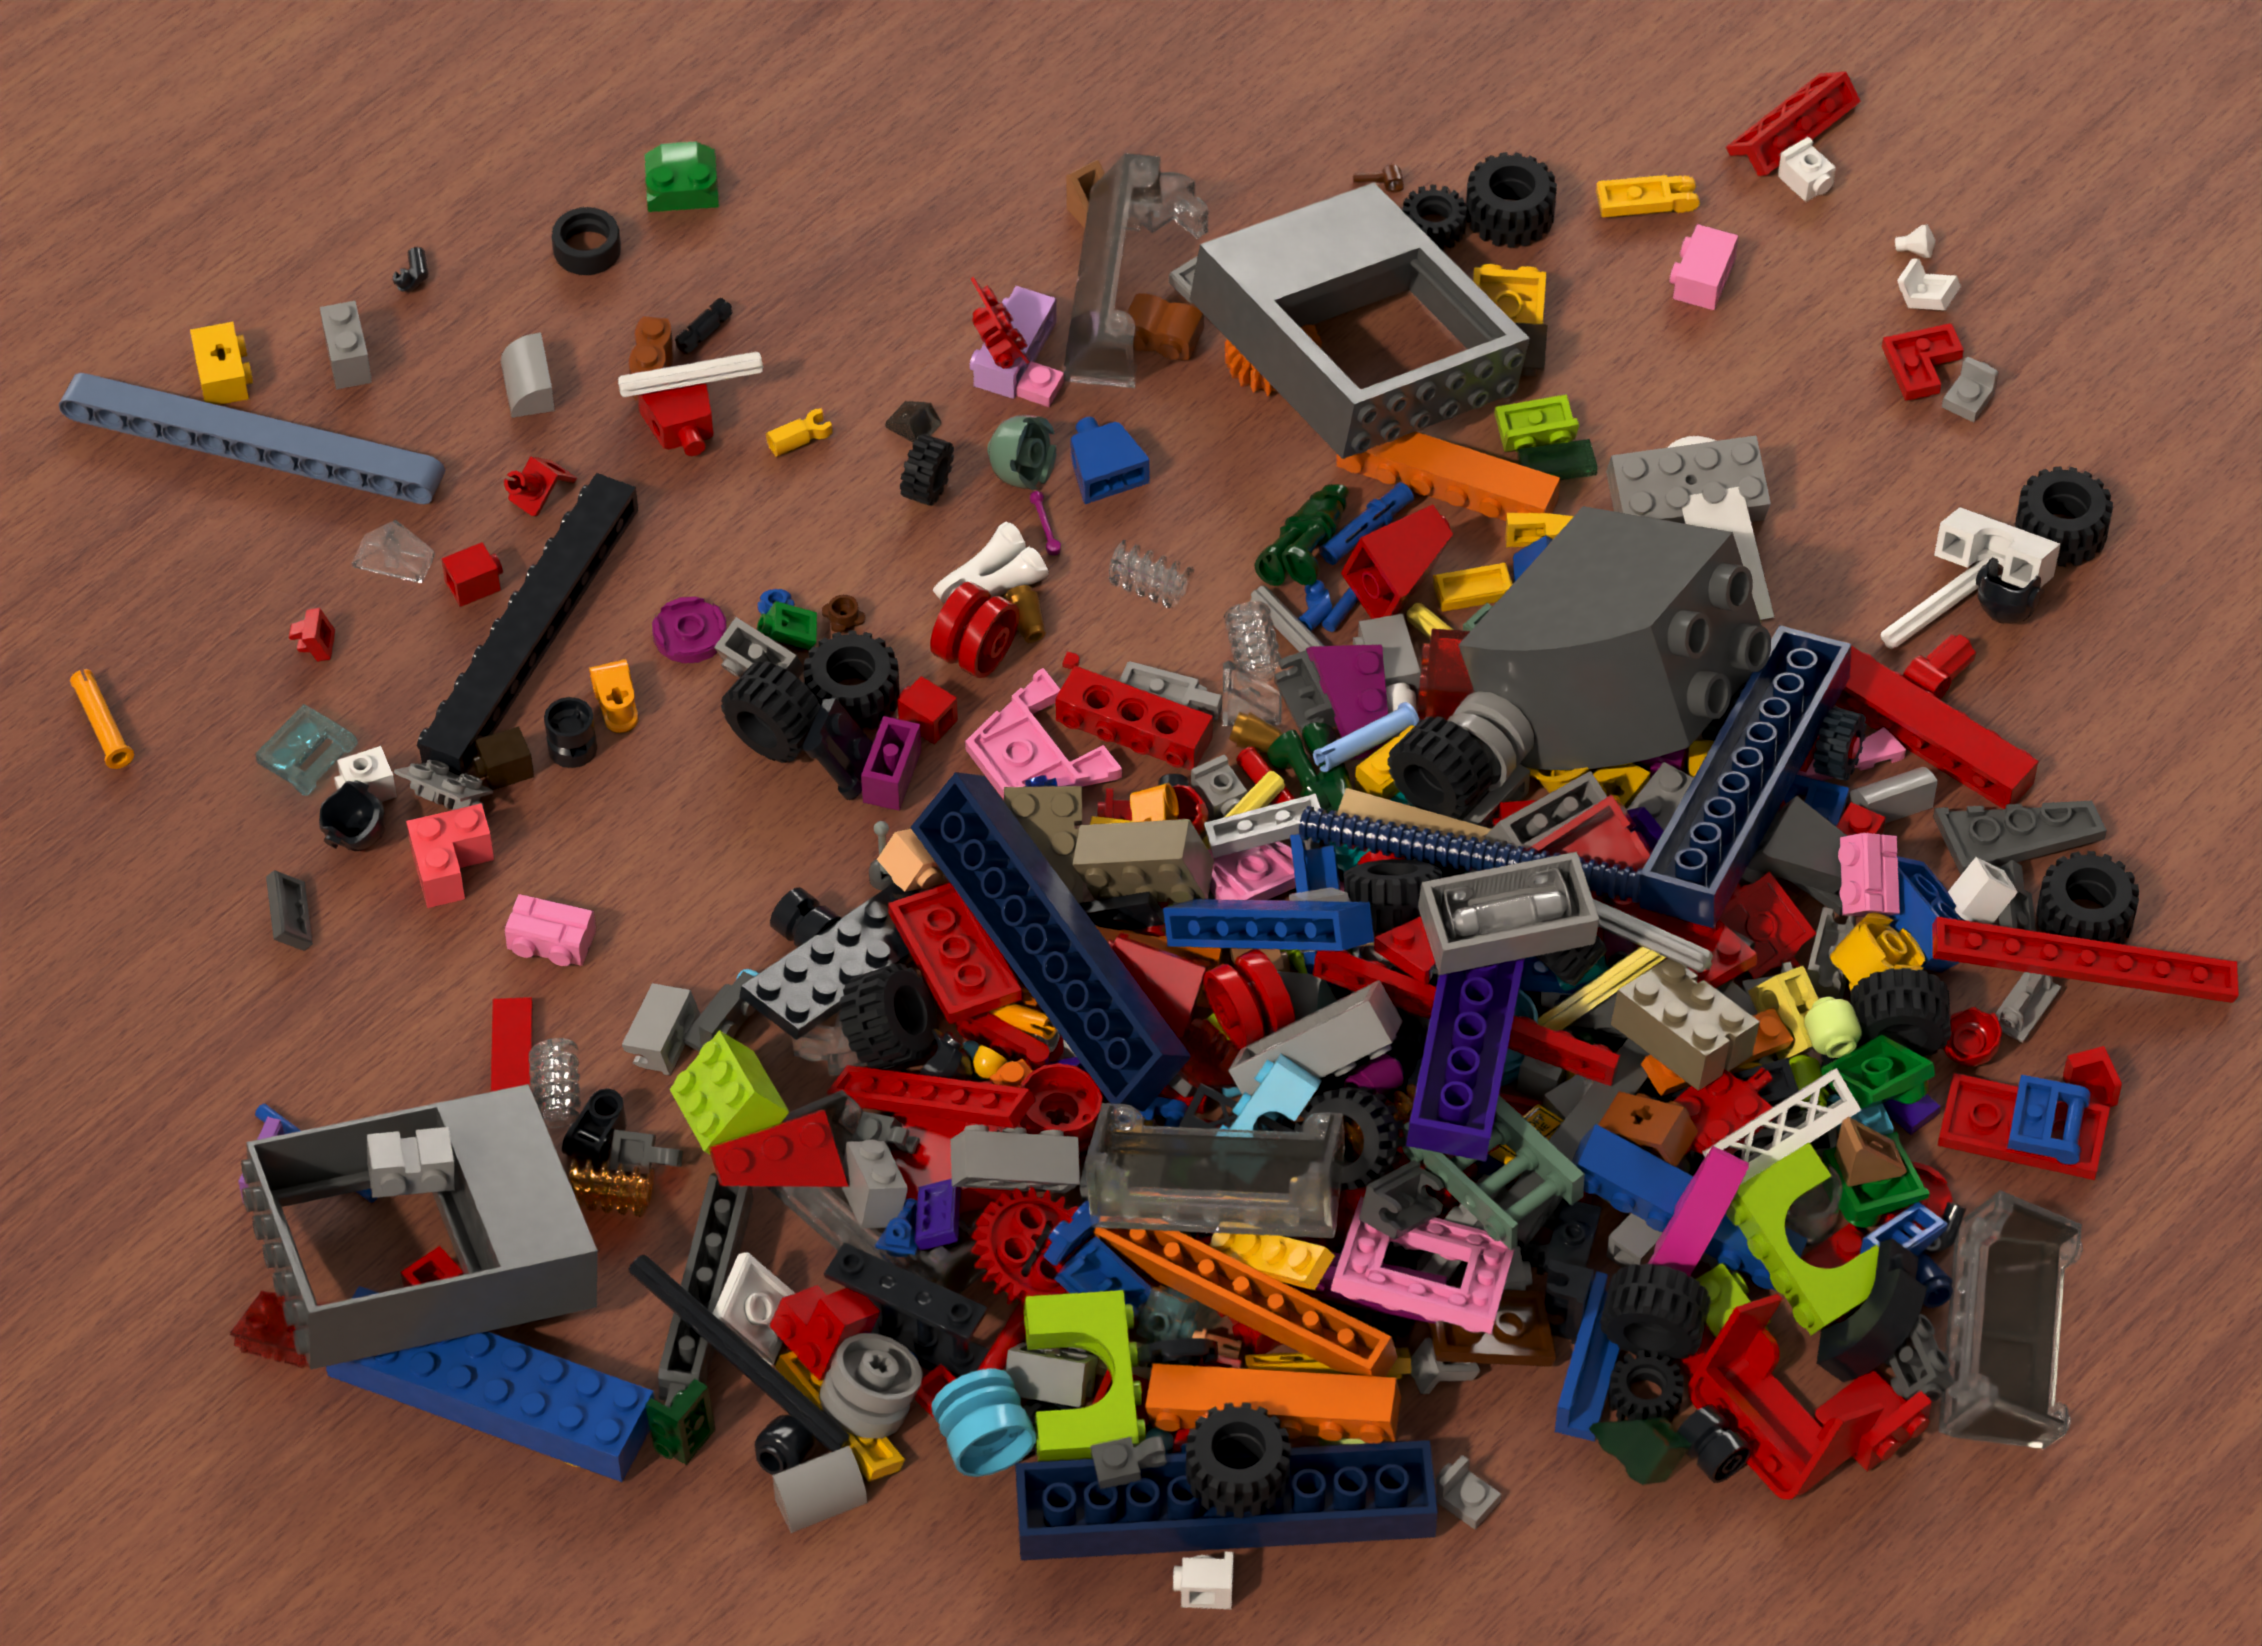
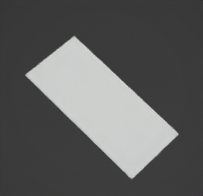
(1733, 516)

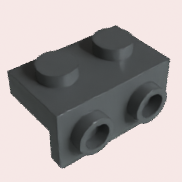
(724, 1013)

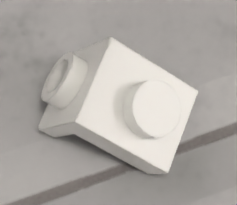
(1926, 290)

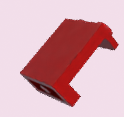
(1165, 978)

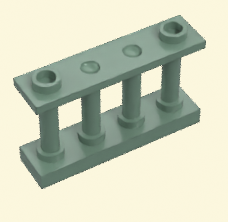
(1532, 1152)

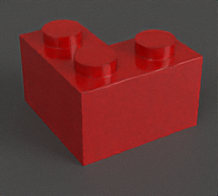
(818, 1324)

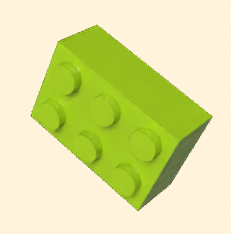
(727, 1093)

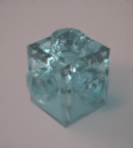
(1167, 1315)

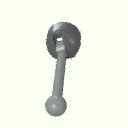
(876, 869)

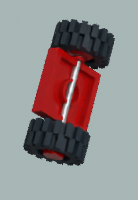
(1835, 747)

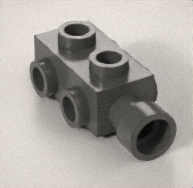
(1920, 1368)

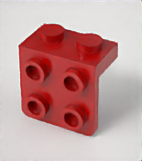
(1893, 1428)

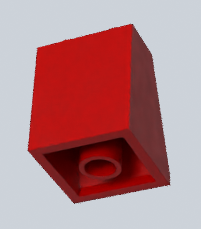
(1396, 560)

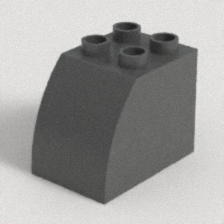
(1621, 639)

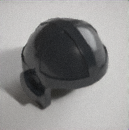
(2004, 600)
(352, 817)
(950, 1059)

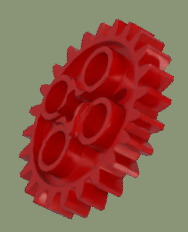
(1002, 1231)

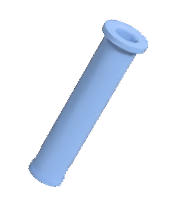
(1366, 737)

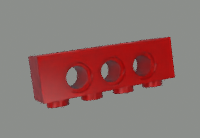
(1134, 718)

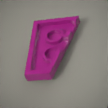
(1354, 684)

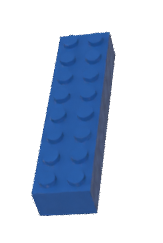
(514, 1396)

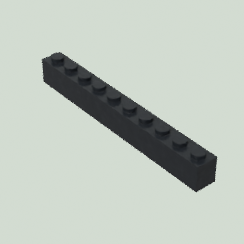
(529, 623)

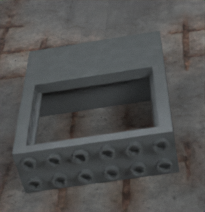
(1333, 260)
(507, 1219)

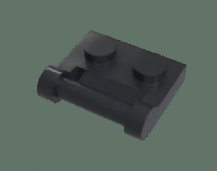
(839, 746)

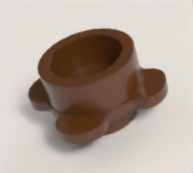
(843, 605)

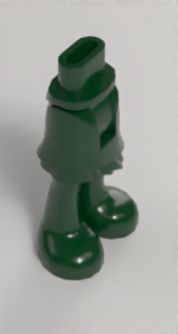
(1304, 530)
(1289, 753)

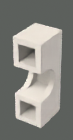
(1973, 537)

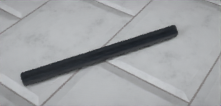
(739, 1353)

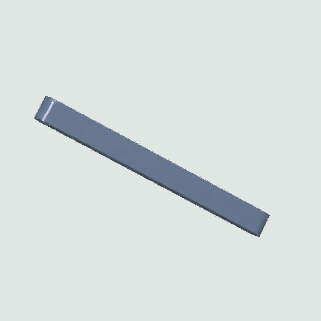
(252, 438)

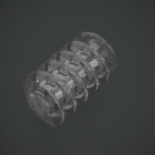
(1149, 577)
(1253, 639)
(555, 1081)

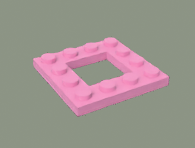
(1472, 1306)

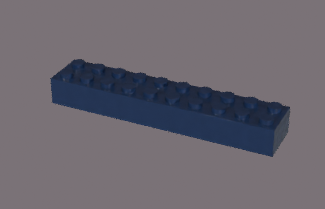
(1744, 778)
(1050, 942)
(1330, 1498)

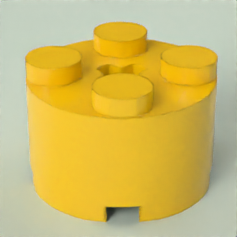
(1874, 948)

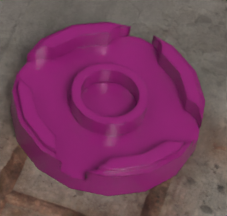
(688, 629)

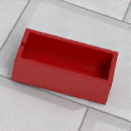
(1600, 835)

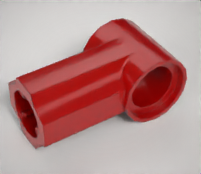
(1941, 665)

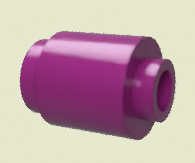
(1380, 1074)

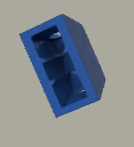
(1106, 460)

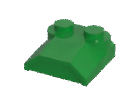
(681, 177)
(1883, 1072)
(1865, 1203)

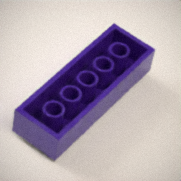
(1464, 1060)

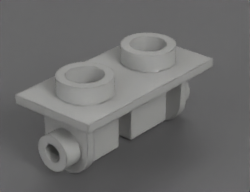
(2026, 1004)

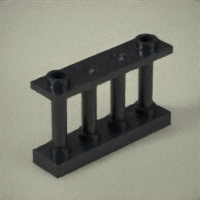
(914, 1310)

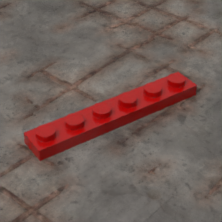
(934, 1096)

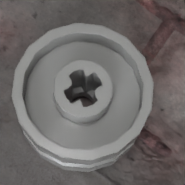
(1498, 729)
(870, 1385)

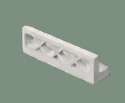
(1795, 1137)

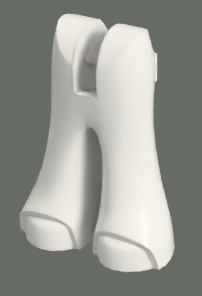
(998, 566)

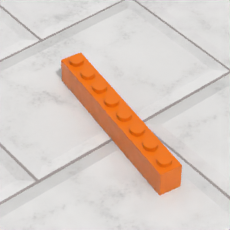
(1254, 1299)

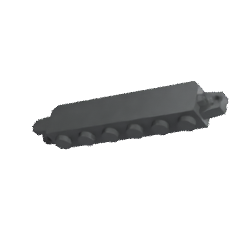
(708, 1266)

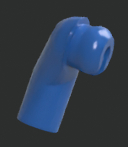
(1318, 605)

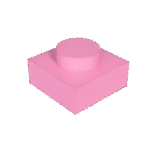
(1040, 384)

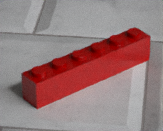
(1937, 732)

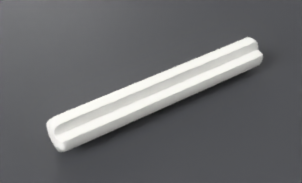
(690, 374)
(1932, 607)

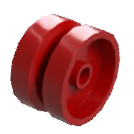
(974, 629)
(1248, 998)

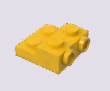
(1515, 292)

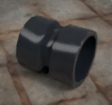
(570, 732)
(801, 916)
(1716, 1447)

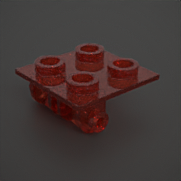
(1210, 1055)
(265, 1329)

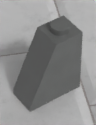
(1801, 848)

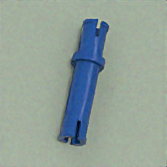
(1395, 499)

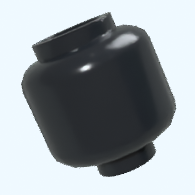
(783, 1445)

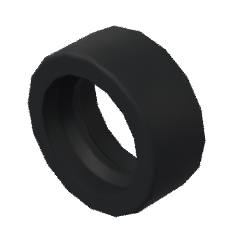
(586, 261)

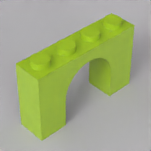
(1760, 1212)
(1098, 1325)

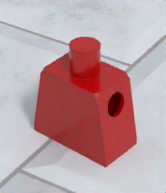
(679, 417)

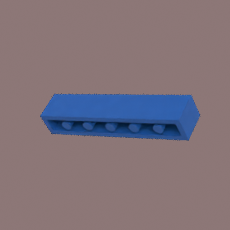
(1269, 924)
(1651, 1188)

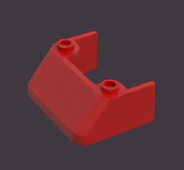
(1787, 1443)

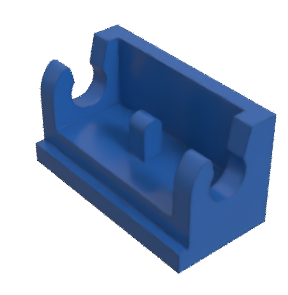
(1100, 1269)

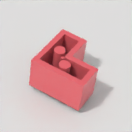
(446, 844)

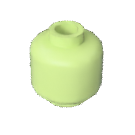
(1832, 1027)

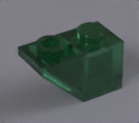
(1643, 1445)

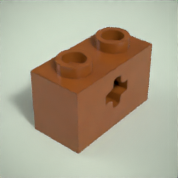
(1651, 1125)

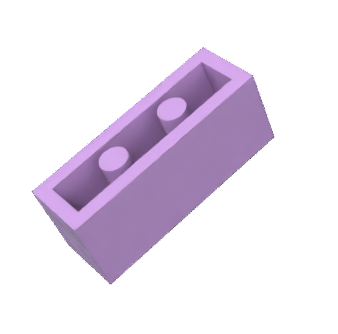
(1034, 318)

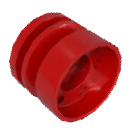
(1064, 1101)

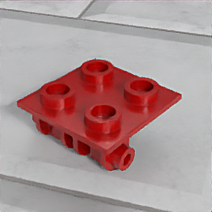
(996, 329)

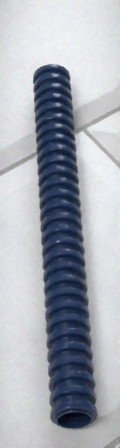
(1452, 850)

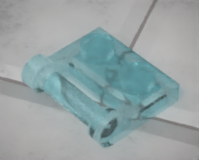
(297, 741)

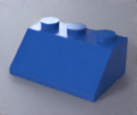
(1920, 902)

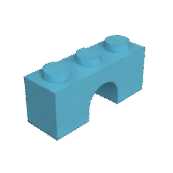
(1282, 1089)

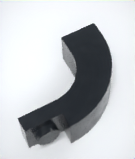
(1881, 1322)

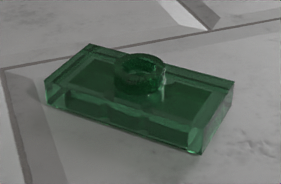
(1561, 460)

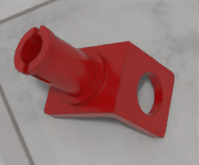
(534, 484)

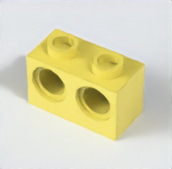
(1792, 998)

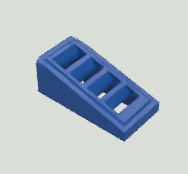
(1920, 1240)

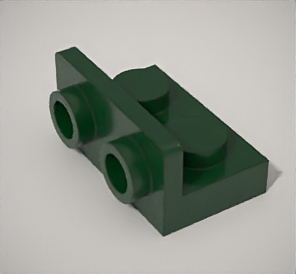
(684, 1426)

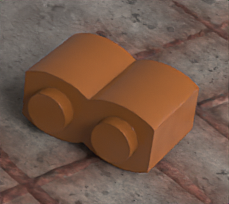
(1165, 326)
(652, 346)

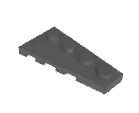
(2017, 831)

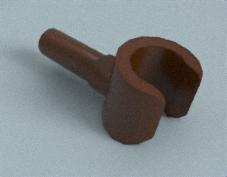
(1390, 175)

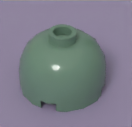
(1022, 451)

